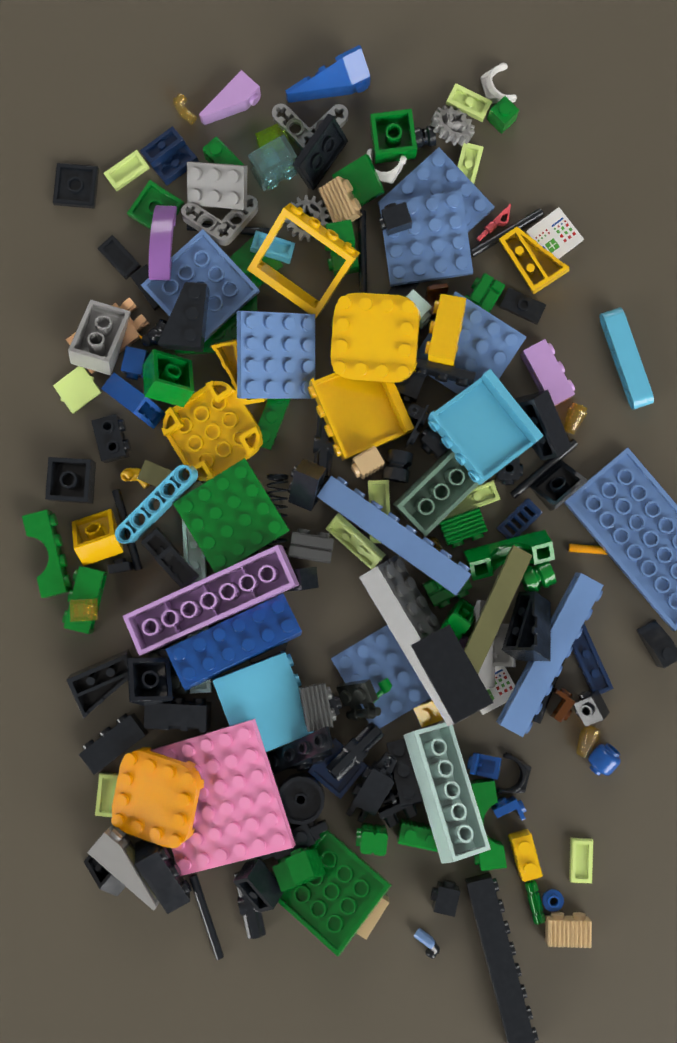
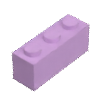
(547, 371)

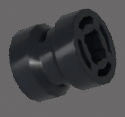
(425, 136)

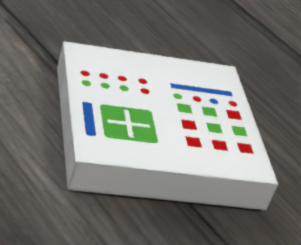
(555, 233)
(501, 691)

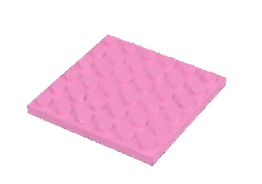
(240, 803)

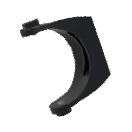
(520, 786)

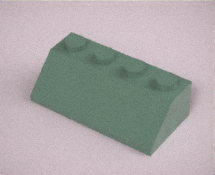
(435, 493)

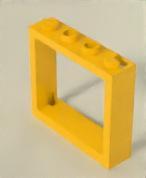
(284, 285)

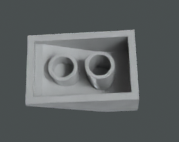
(99, 337)

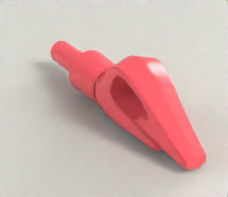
(489, 228)

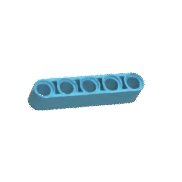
(626, 358)
(147, 509)

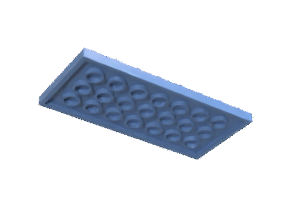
(635, 527)

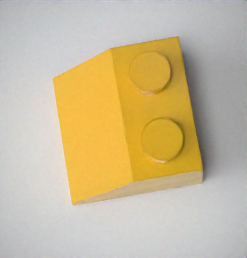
(95, 537)

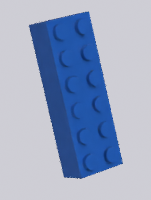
(233, 642)

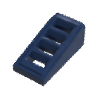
(532, 507)

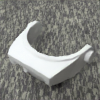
(489, 89)
(389, 176)

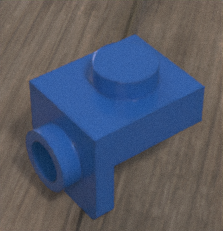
(484, 765)
(508, 805)

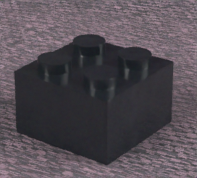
(70, 480)

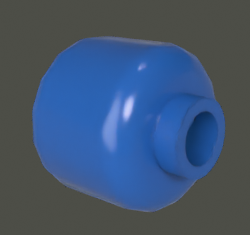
(604, 759)

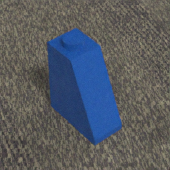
(133, 400)

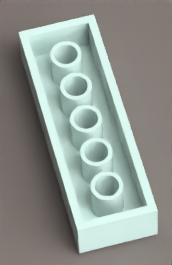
(446, 792)

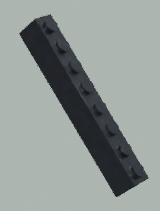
(500, 960)

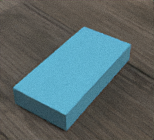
(278, 250)

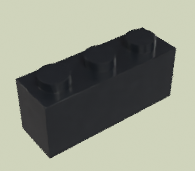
(113, 742)

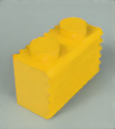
(525, 855)

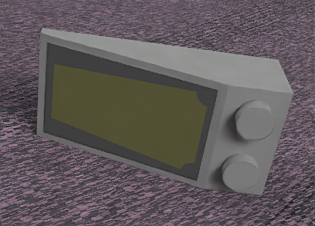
(117, 855)

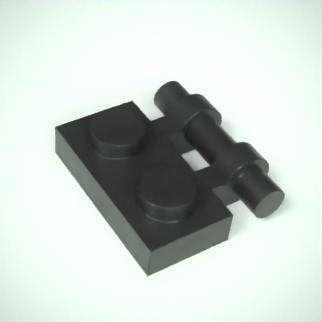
(358, 693)

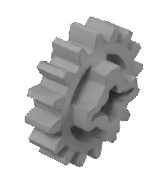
(452, 125)
(306, 205)

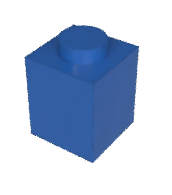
(133, 362)

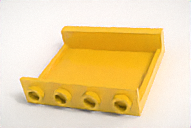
(359, 413)

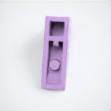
(233, 99)

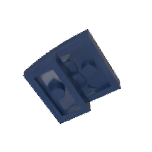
(168, 155)

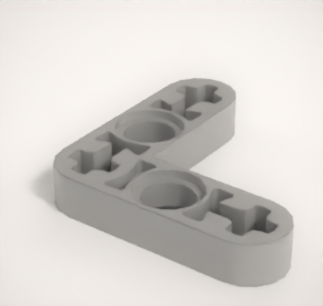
(306, 132)
(220, 227)

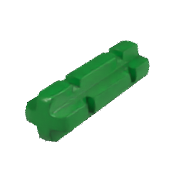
(535, 902)

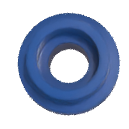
(552, 893)

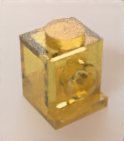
(83, 610)

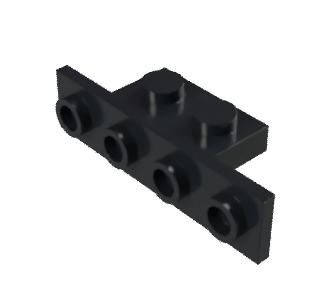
(302, 752)

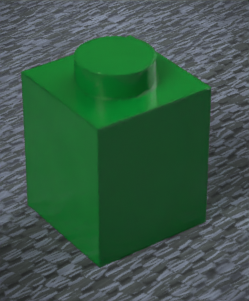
(503, 114)

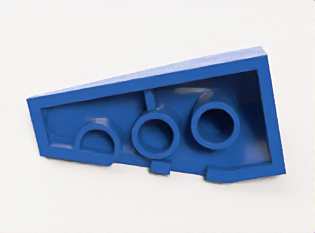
(341, 78)

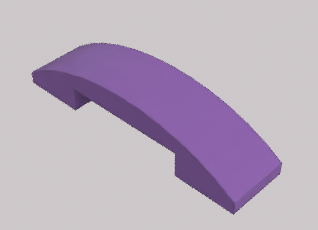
(161, 242)

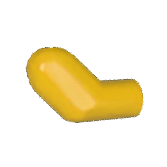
(131, 474)

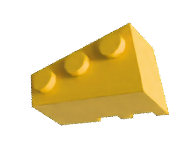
(532, 261)
(446, 329)
(228, 356)

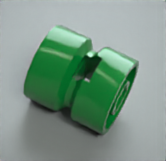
(537, 576)

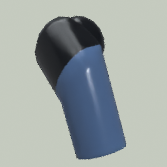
(427, 940)

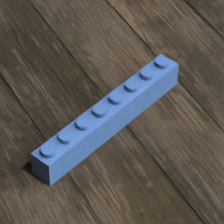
(395, 536)
(538, 675)

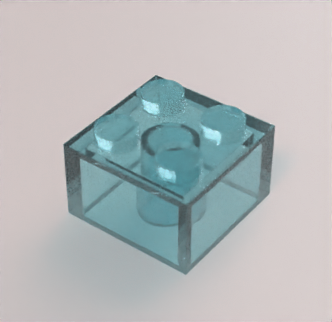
(273, 163)

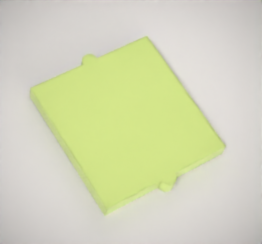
(77, 389)

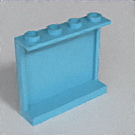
(484, 427)
(267, 694)

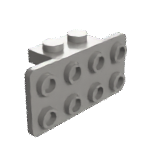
(495, 655)

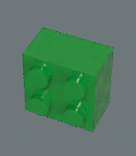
(393, 135)
(168, 378)

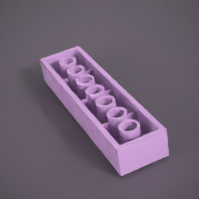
(211, 600)

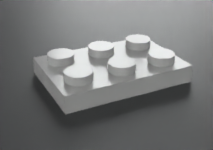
(217, 185)

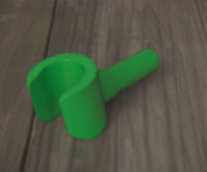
(385, 686)

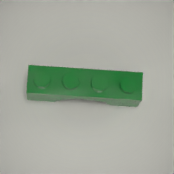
(487, 558)
(54, 578)
(485, 797)

